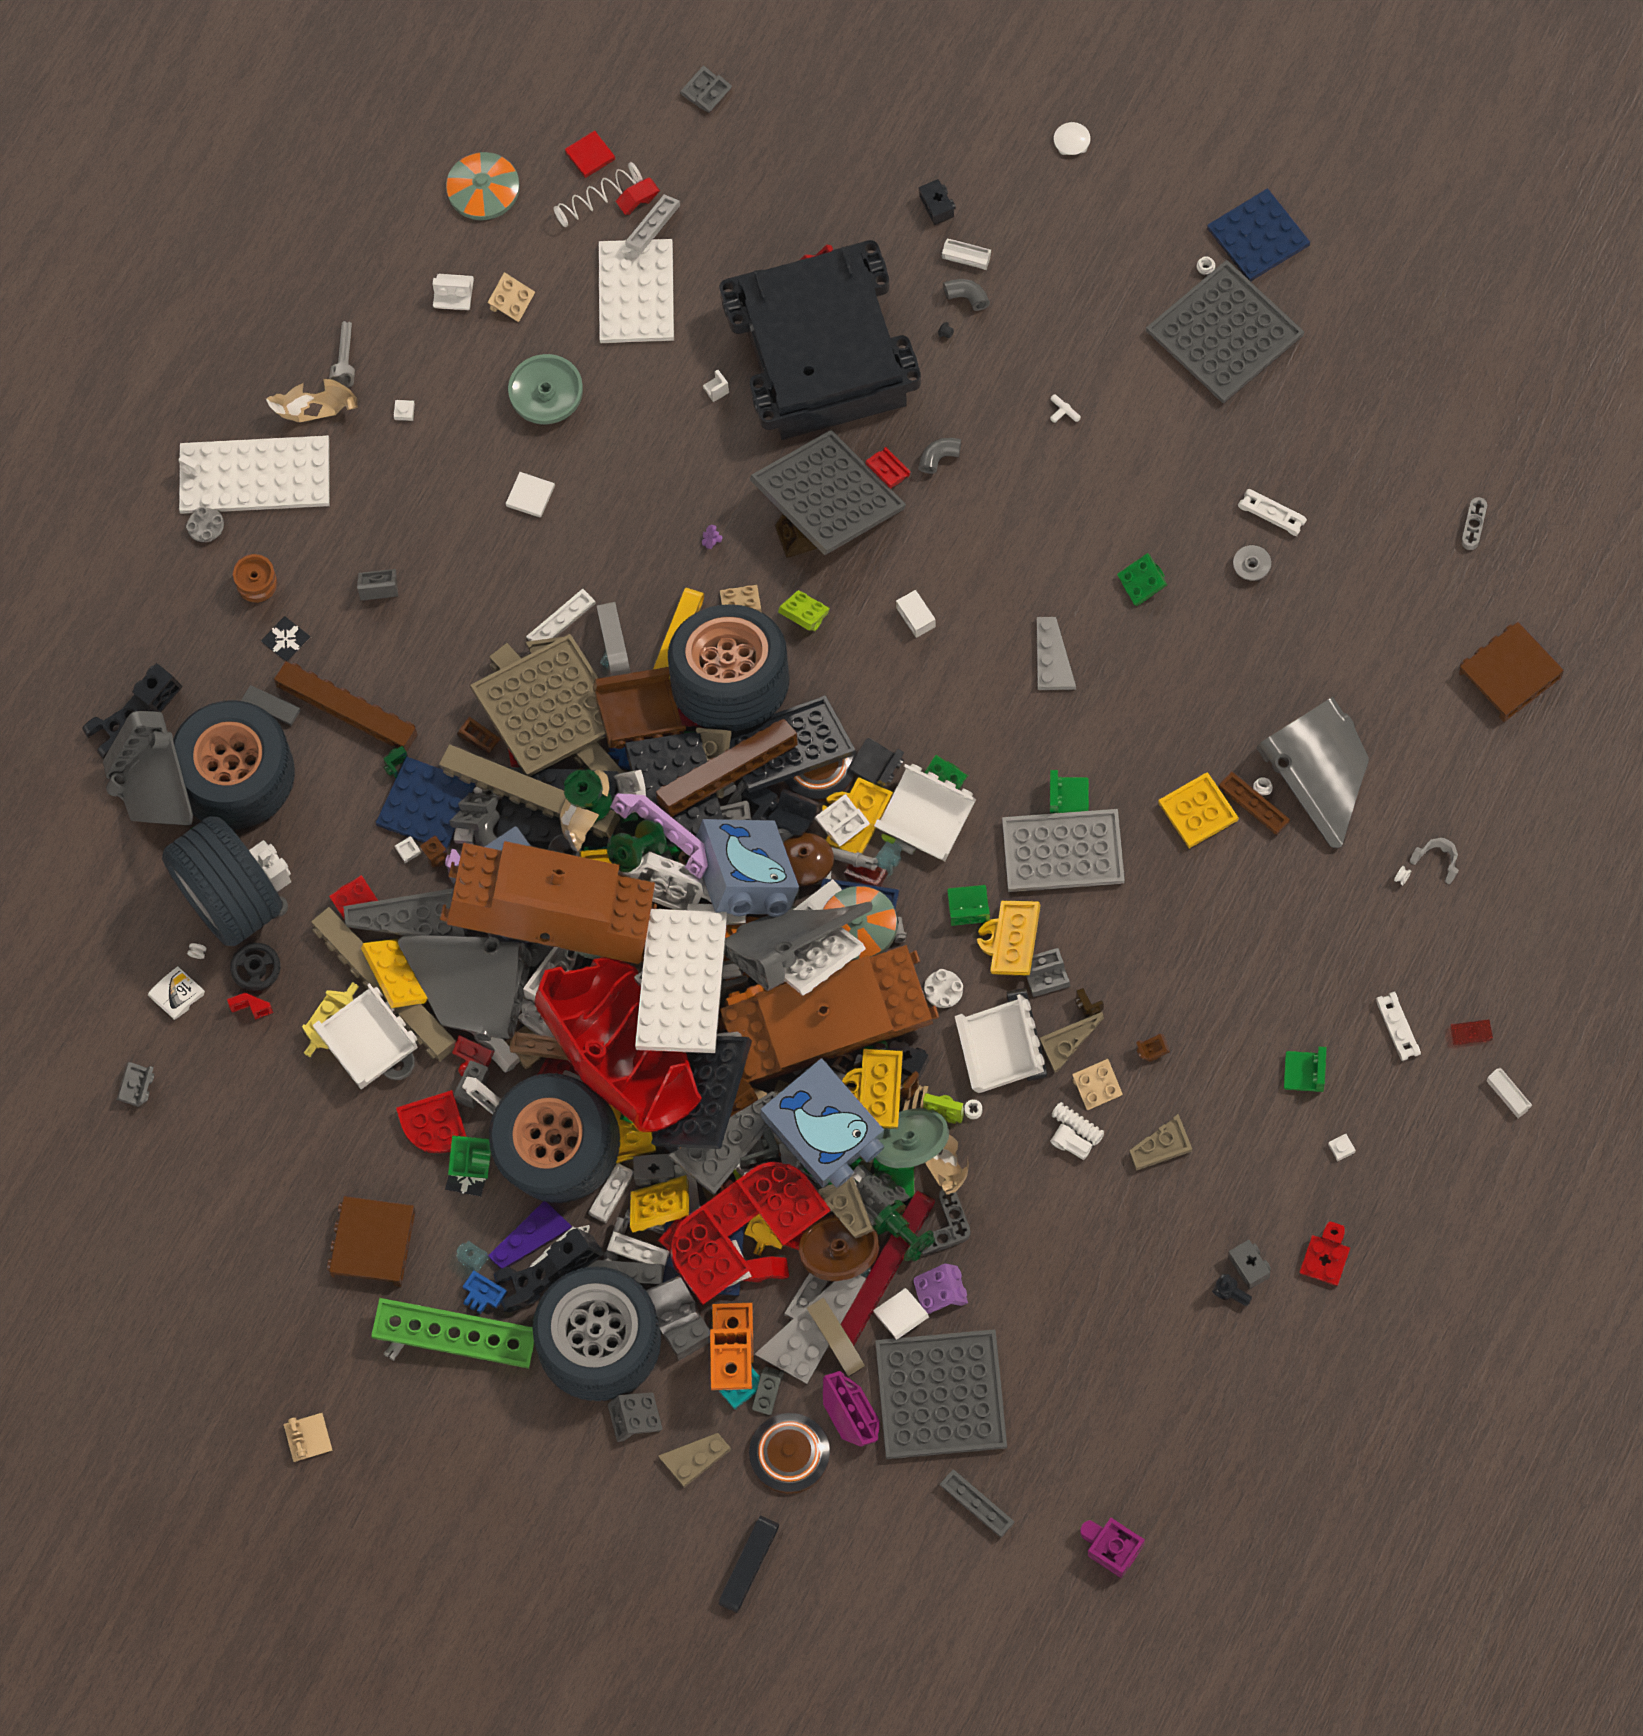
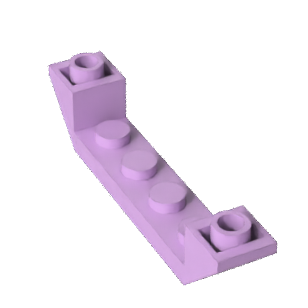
(627, 803)

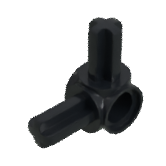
(1227, 1288)

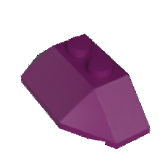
(849, 1410)

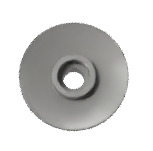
(1252, 555)

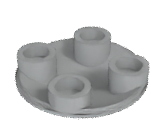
(205, 524)

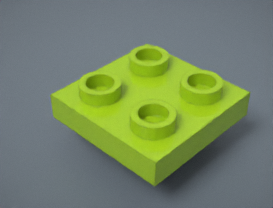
(804, 610)
(945, 1106)

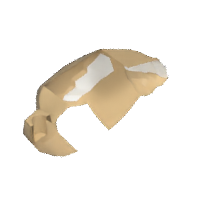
(295, 401)
(578, 821)
(946, 1168)

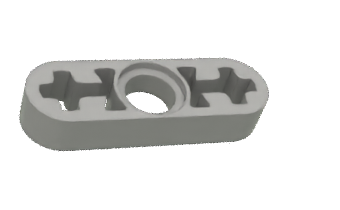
(1472, 516)

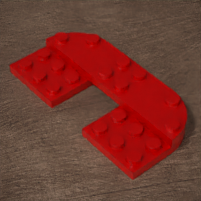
(701, 1241)

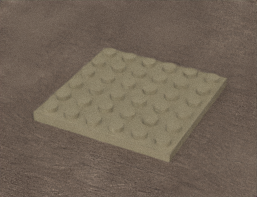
(543, 705)

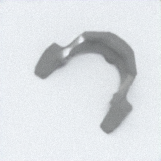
(1446, 846)

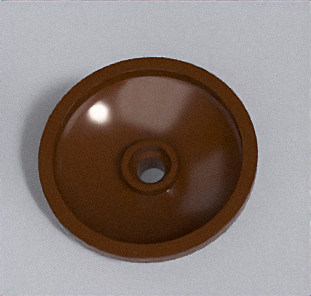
(813, 865)

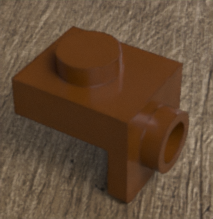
(435, 852)
(1152, 1048)

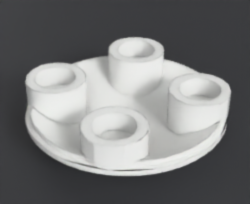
(1072, 138)
(943, 988)

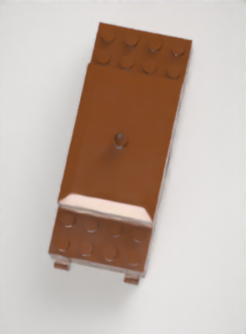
(554, 893)
(848, 1011)

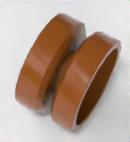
(255, 578)

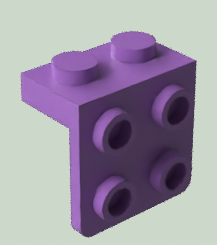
(940, 1288)

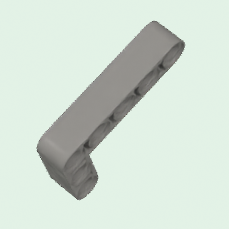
(613, 639)

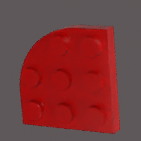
(432, 1122)

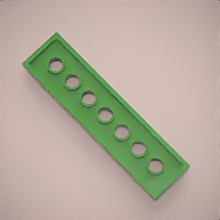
(446, 1321)

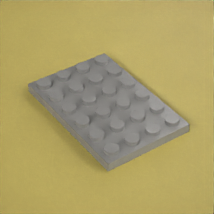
(1063, 850)

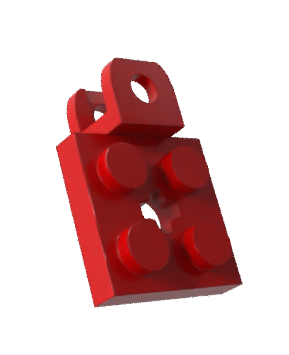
(1330, 1246)

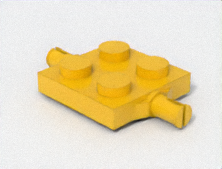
(762, 1234)

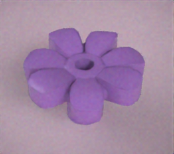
(711, 536)

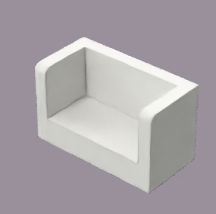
(915, 613)

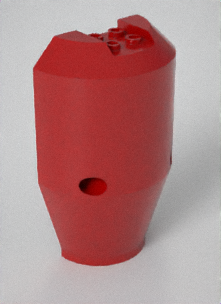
(596, 1026)

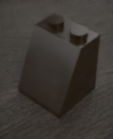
(791, 538)

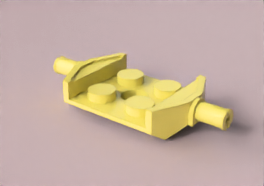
(330, 1005)

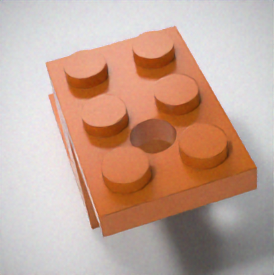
(732, 1346)

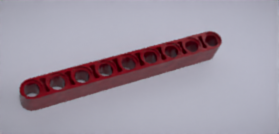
(884, 1269)

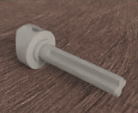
(342, 371)

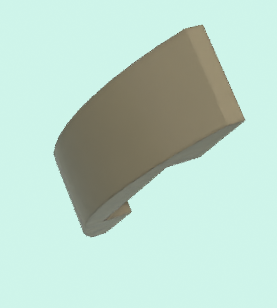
(835, 1336)

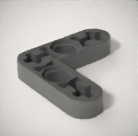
(951, 1231)

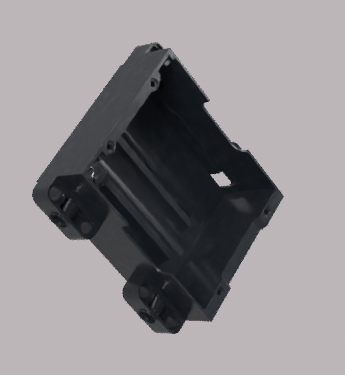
(824, 320)

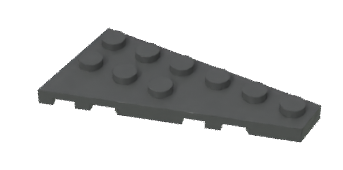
(405, 915)
(714, 1166)

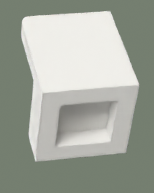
(716, 387)

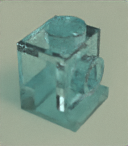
(889, 857)
(475, 1261)

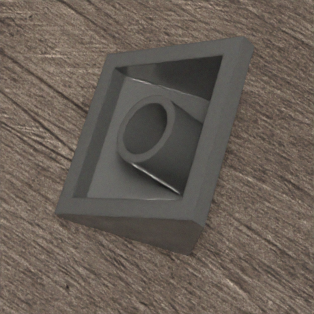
(377, 584)

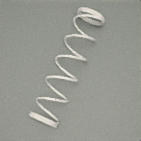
(558, 211)

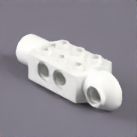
(673, 882)

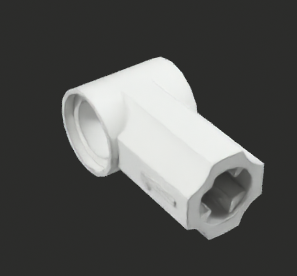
(1066, 1139)

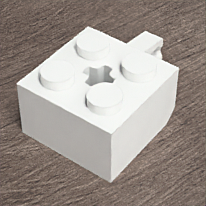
(274, 868)

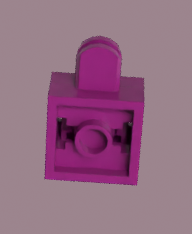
(1110, 1546)

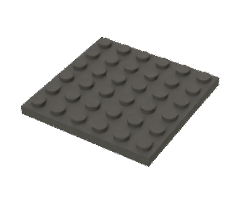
(1225, 331)
(827, 492)
(941, 1394)

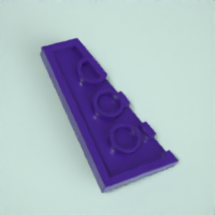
(535, 1231)

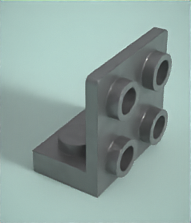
(673, 1304)

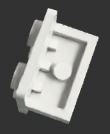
(452, 291)

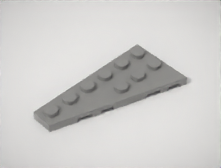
(800, 1343)

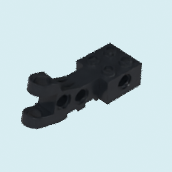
(150, 695)
(564, 1256)

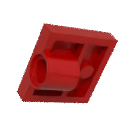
(352, 893)

